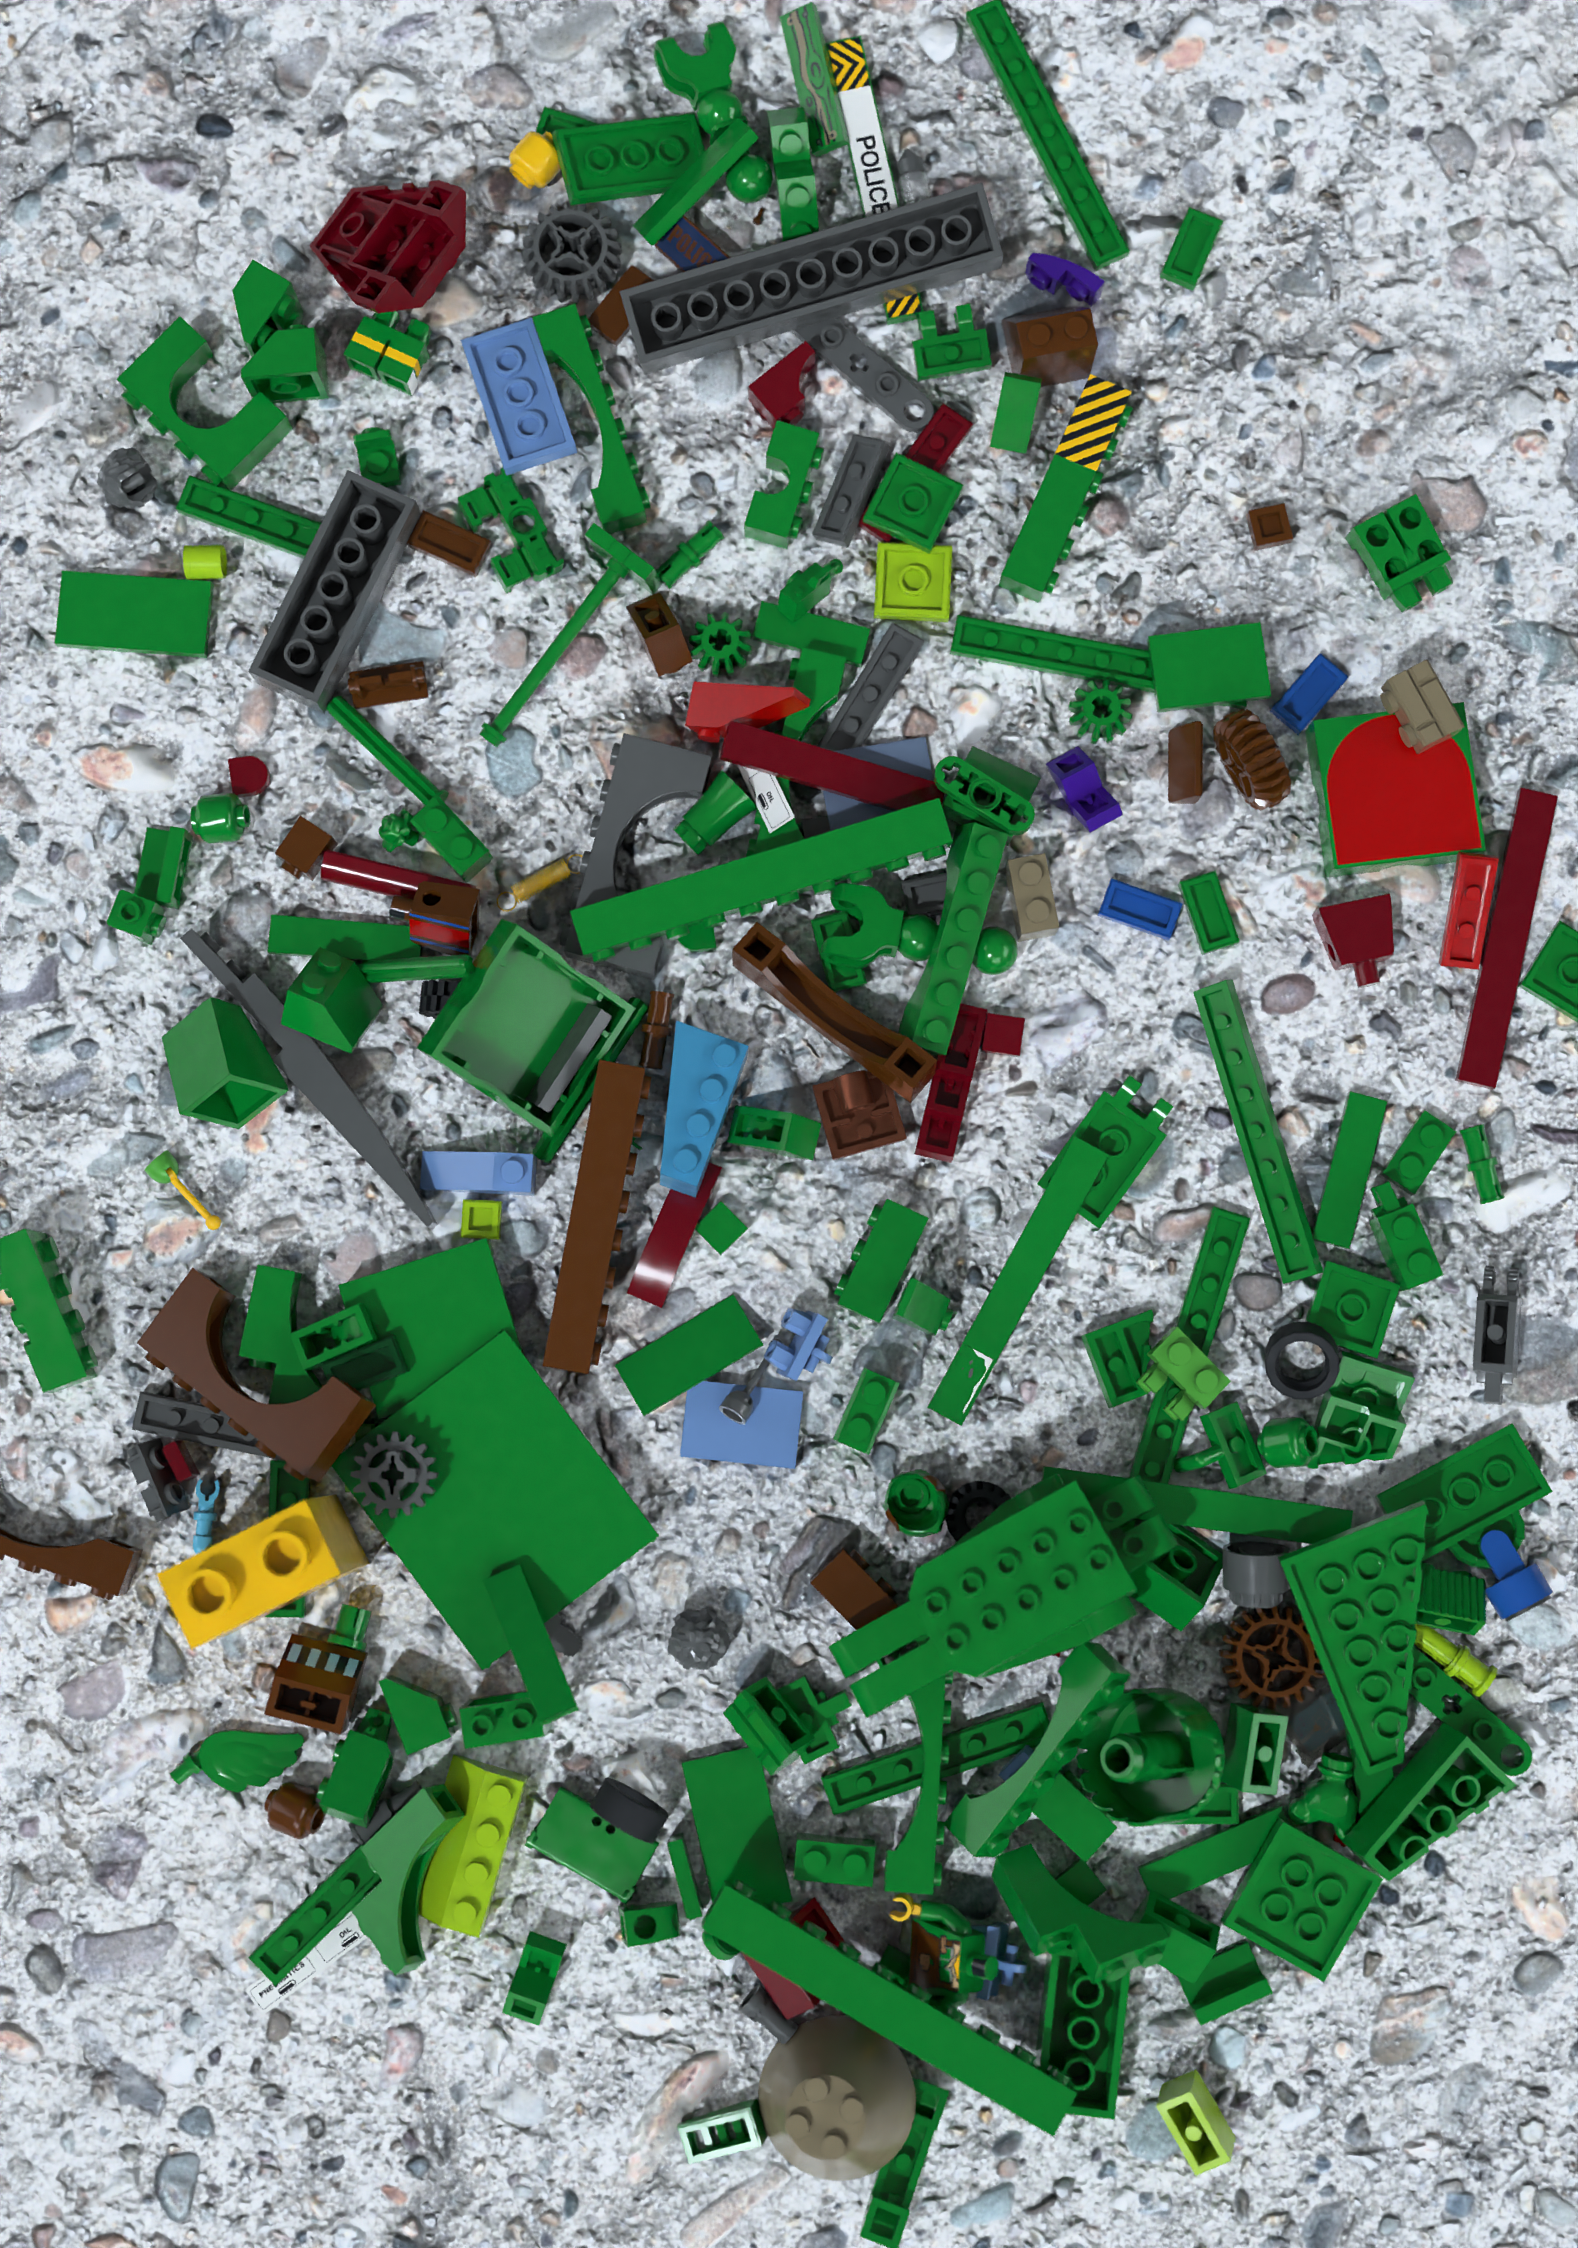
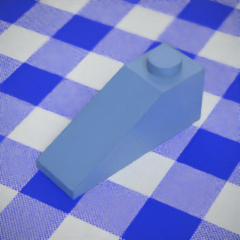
(479, 1172)

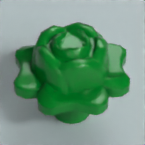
(397, 830)

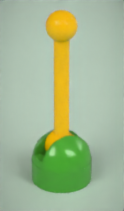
(165, 1170)

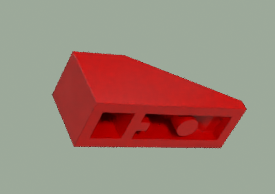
(754, 705)

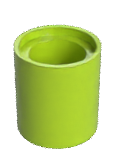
(205, 561)

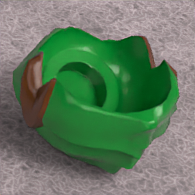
(916, 1503)

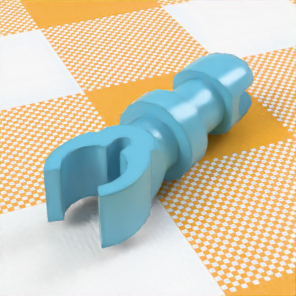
(205, 1518)

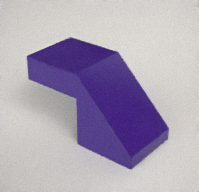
(1082, 789)

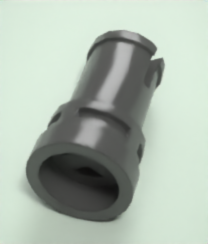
(760, 2008)

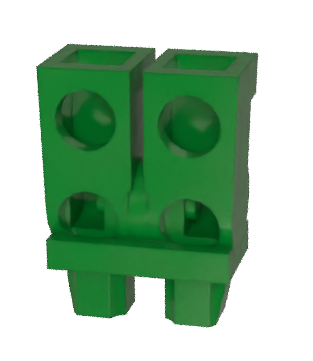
(1401, 551)

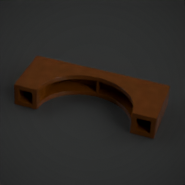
(189, 1343)

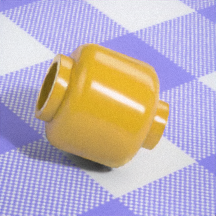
(534, 160)

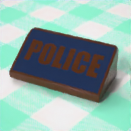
(688, 246)

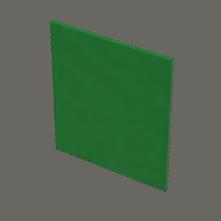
(508, 1493)

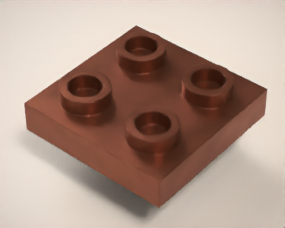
(858, 1114)

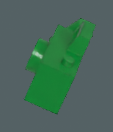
(807, 589)

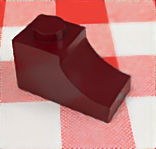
(778, 391)

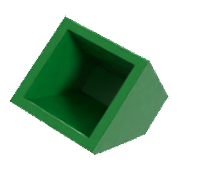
(221, 1066)

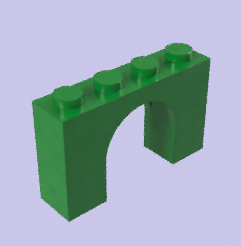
(224, 451)

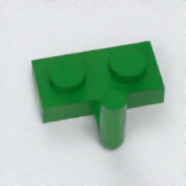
(1230, 1446)

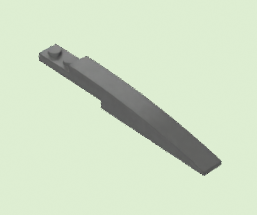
(313, 1074)

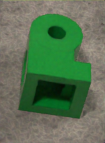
(649, 1922)

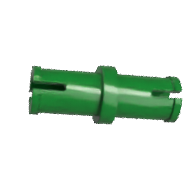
(689, 554)
(1482, 1164)

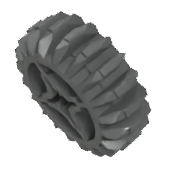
(590, 231)

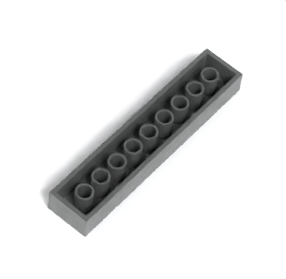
(813, 278)

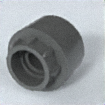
(1254, 1573)

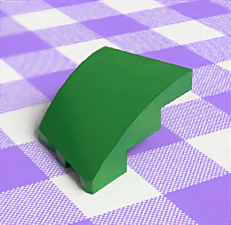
(1361, 1412)

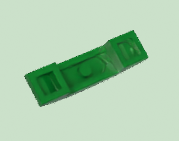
(897, 2180)

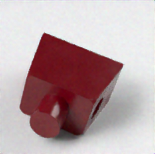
(1357, 935)

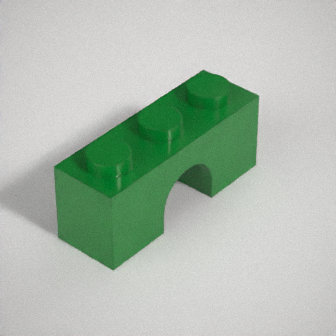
(775, 516)

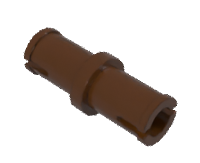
(656, 1030)

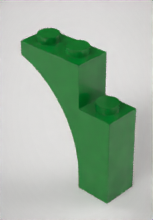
(267, 1337)
(401, 1858)
(1054, 1918)

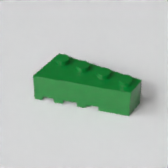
(45, 1311)
(1426, 1802)

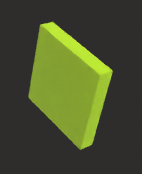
(912, 582)

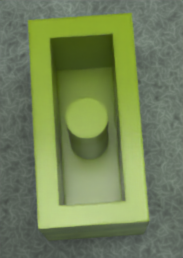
(1196, 2122)

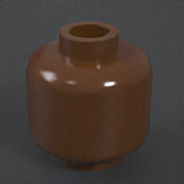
(294, 1810)

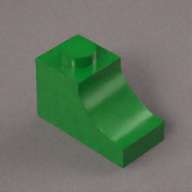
(774, 1132)
(333, 1337)

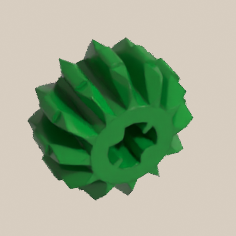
(709, 636)
(1085, 706)

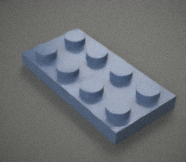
(519, 396)

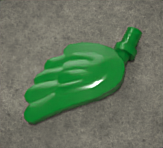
(241, 1758)

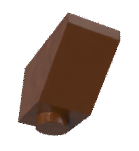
(659, 634)

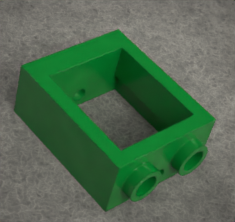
(497, 1721)

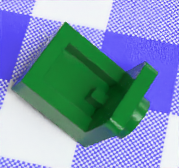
(137, 916)

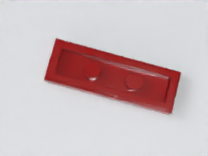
(1468, 910)

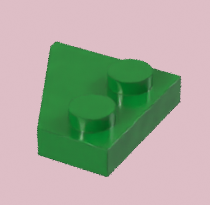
(1120, 1357)

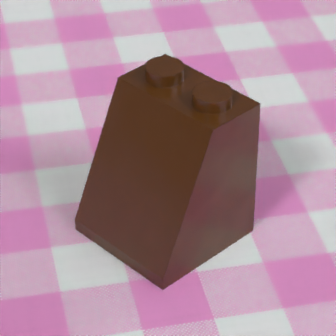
(1052, 344)

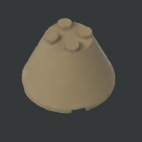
(837, 2099)

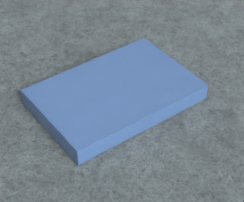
(765, 1438)

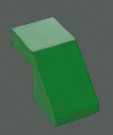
(534, 1978)

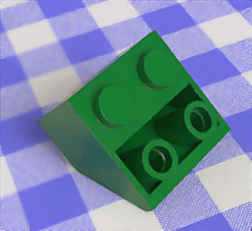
(264, 305)
(1009, 775)

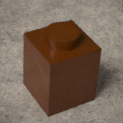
(304, 849)

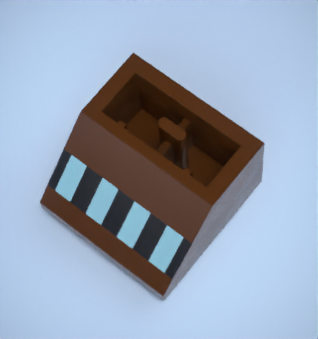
(316, 1684)

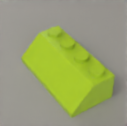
(471, 1856)

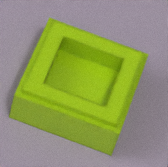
(481, 1219)

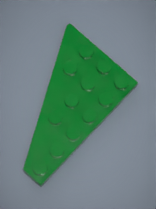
(1361, 1613)

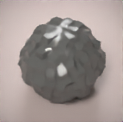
(126, 479)
(698, 1639)

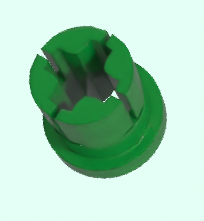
(351, 1627)

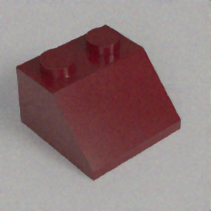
(788, 1996)

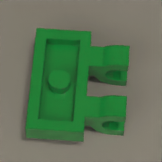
(952, 353)

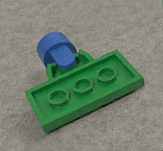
(1477, 1516)

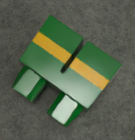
(387, 353)

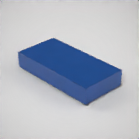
(1309, 694)
(1140, 909)

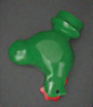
(1328, 1797)

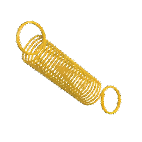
(519, 896)

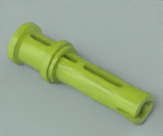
(1456, 1659)

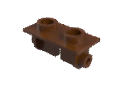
(388, 685)

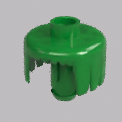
(1153, 1758)

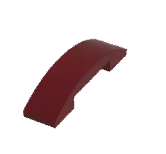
(670, 1240)

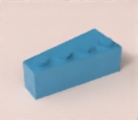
(699, 1096)

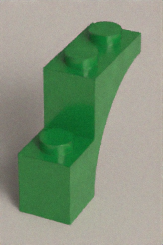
(793, 172)

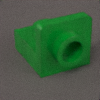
(378, 456)

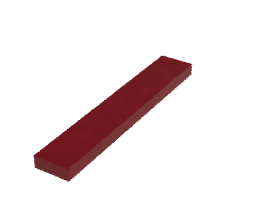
(825, 769)

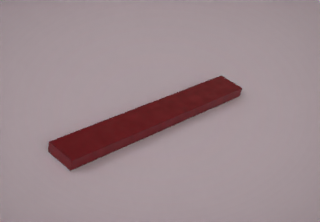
(1506, 938)

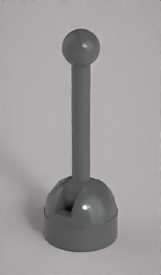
(738, 1404)

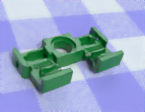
(534, 552)

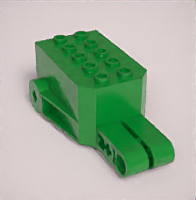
(1011, 1590)

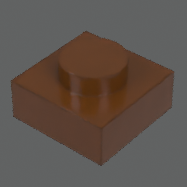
(1269, 526)

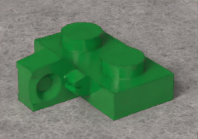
(816, 1713)

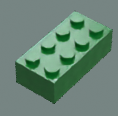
(1083, 2032)

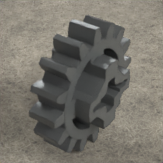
(378, 1474)

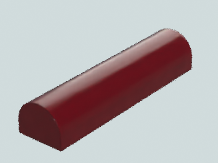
(376, 876)

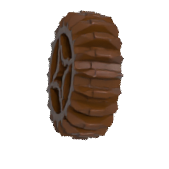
(1252, 759)
(1267, 1673)

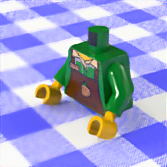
(945, 1951)

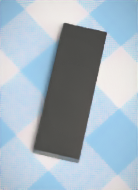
(851, 490)
(568, 1058)

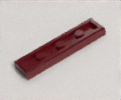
(932, 449)

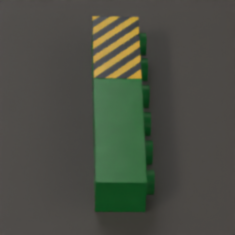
(1065, 488)

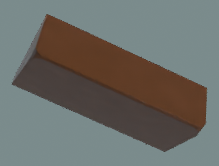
(1185, 763)

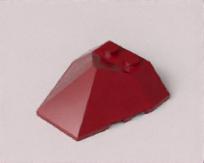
(394, 243)

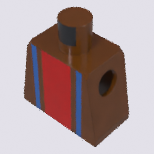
(441, 916)

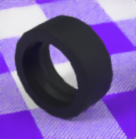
(1301, 1388)
(629, 1810)

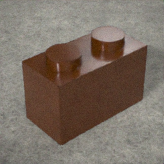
(852, 1590)

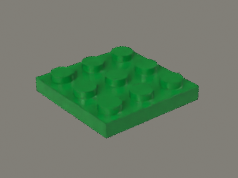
(1301, 1899)

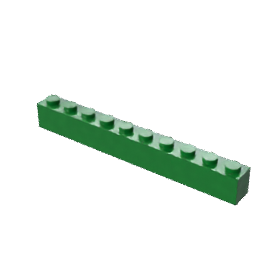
(762, 879)
(889, 2007)

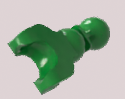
(707, 86)
(886, 931)

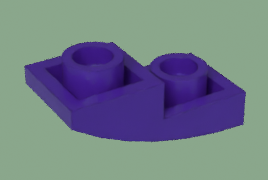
(1052, 272)

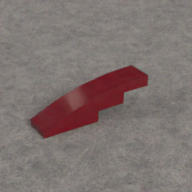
(951, 1086)

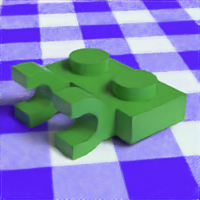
(1188, 1368)

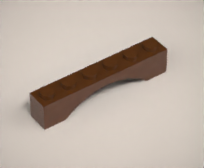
(787, 979)
(100, 1563)

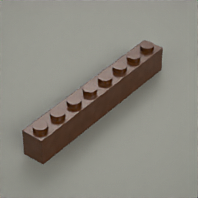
(594, 1217)

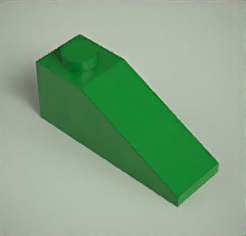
(923, 1308)

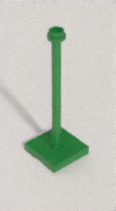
(620, 564)

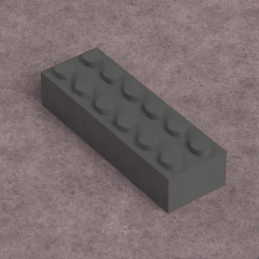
(335, 592)

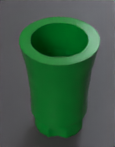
(714, 813)

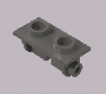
(166, 1493)

